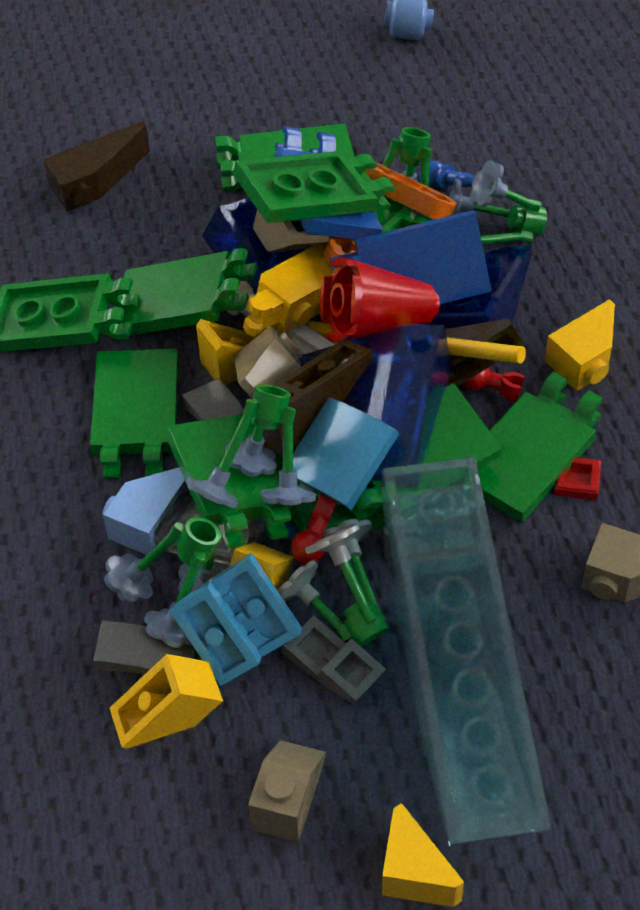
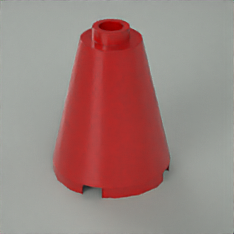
(370, 300)

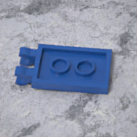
(343, 226)
(437, 252)

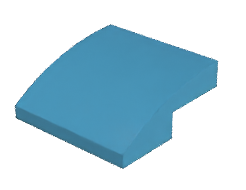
(342, 452)
(236, 619)

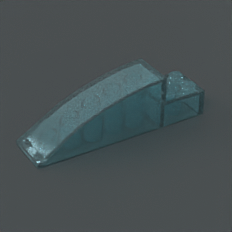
(461, 653)

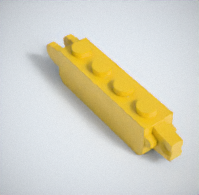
(288, 293)

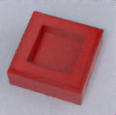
(580, 480)

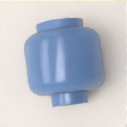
(408, 18)

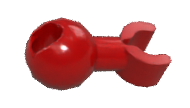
(507, 384)
(313, 532)

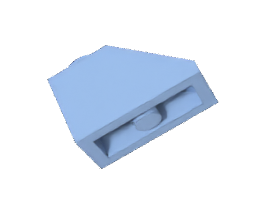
(141, 509)

